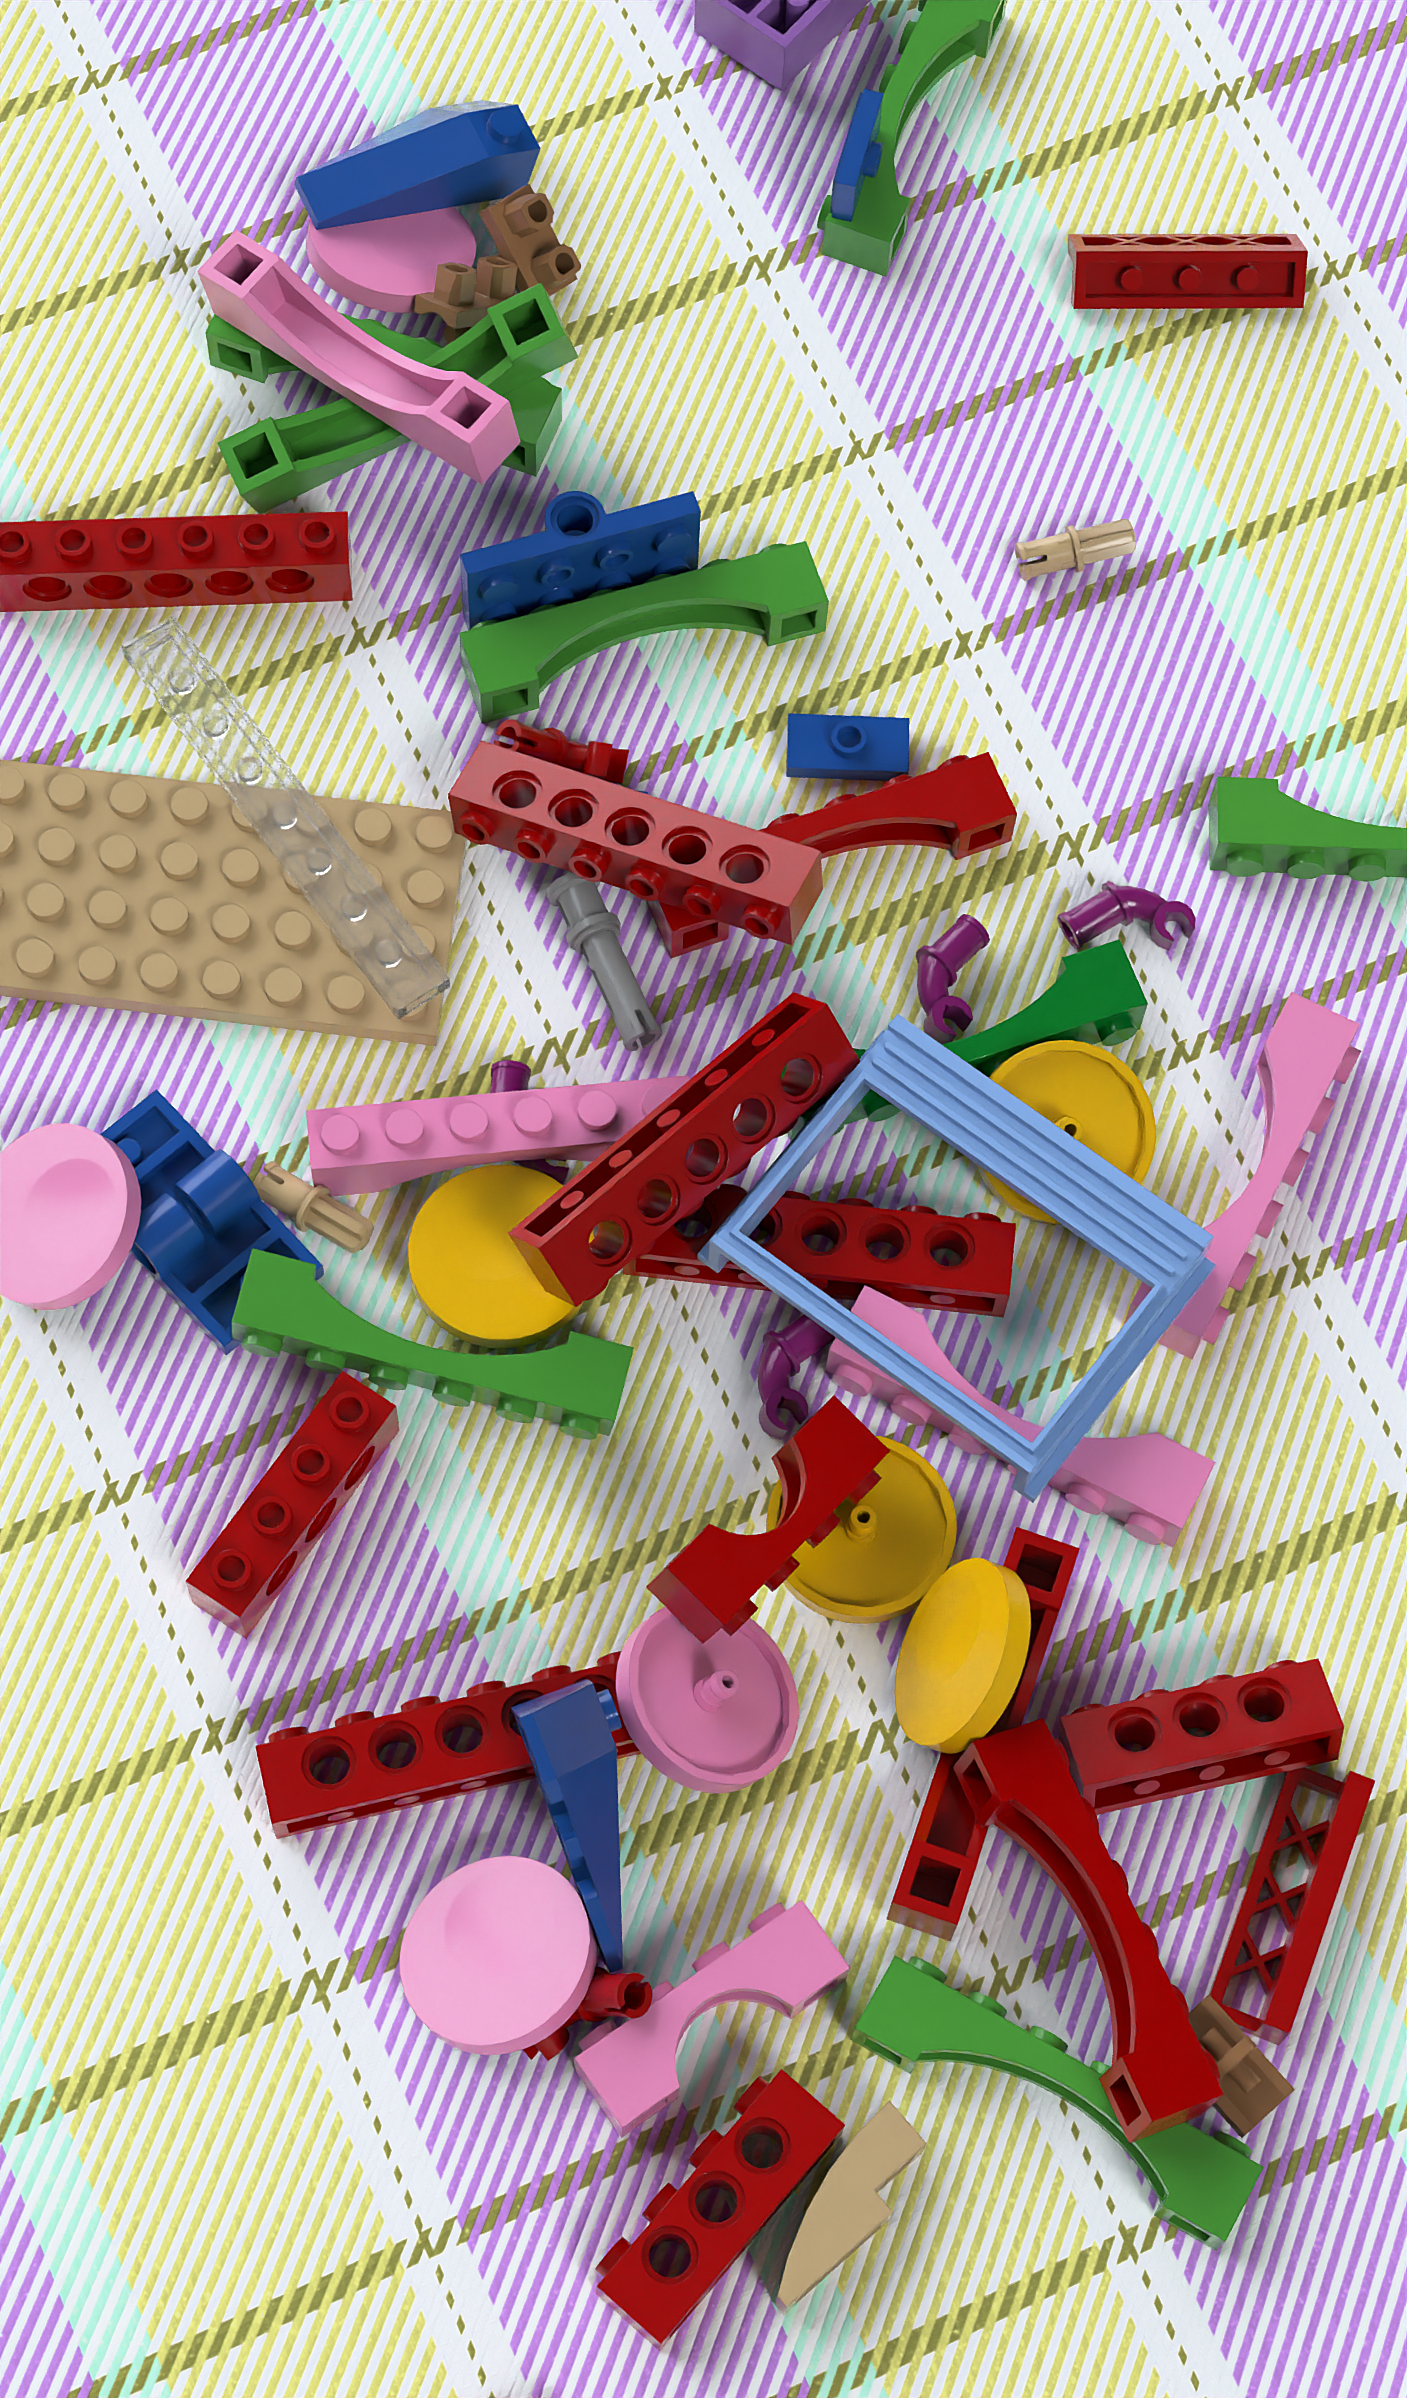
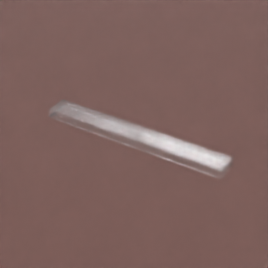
(286, 817)

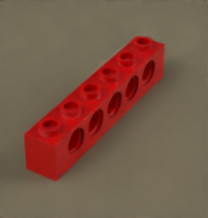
(175, 561)
(636, 842)
(655, 1150)
(912, 1277)
(436, 1773)

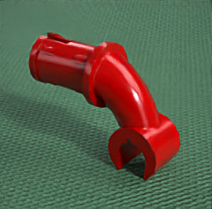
(552, 745)
(606, 1996)

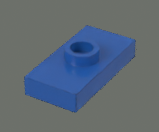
(859, 155)
(847, 747)

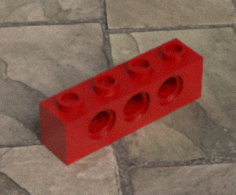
(293, 1504)
(1240, 1749)
(661, 2304)

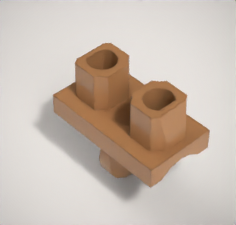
(526, 238)
(462, 300)
(1247, 2077)

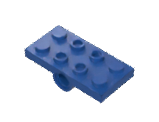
(580, 555)
(197, 1216)

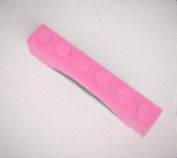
(429, 405)
(1295, 1072)
(396, 1142)
(1134, 1479)

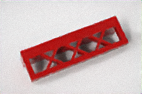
(1187, 271)
(1314, 1906)

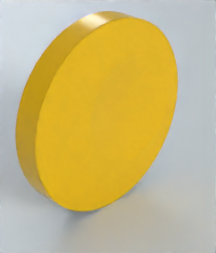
(1087, 1097)
(470, 1268)
(883, 1548)
(962, 1655)

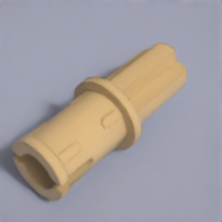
(1076, 548)
(313, 1208)

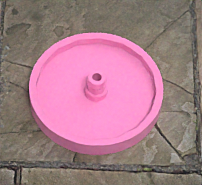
(390, 258)
(64, 1215)
(707, 1710)
(498, 1955)

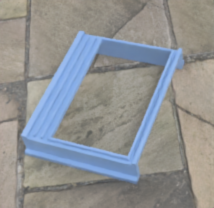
(1041, 1166)

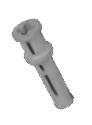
(595, 934)

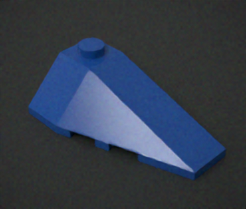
(424, 165)
(577, 1773)

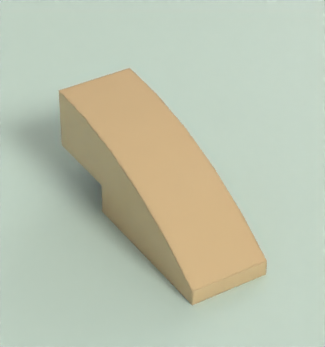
(847, 2203)

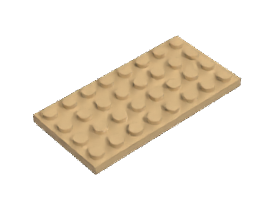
(180, 909)

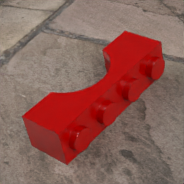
(721, 1570)

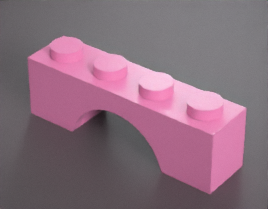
(780, 1965)

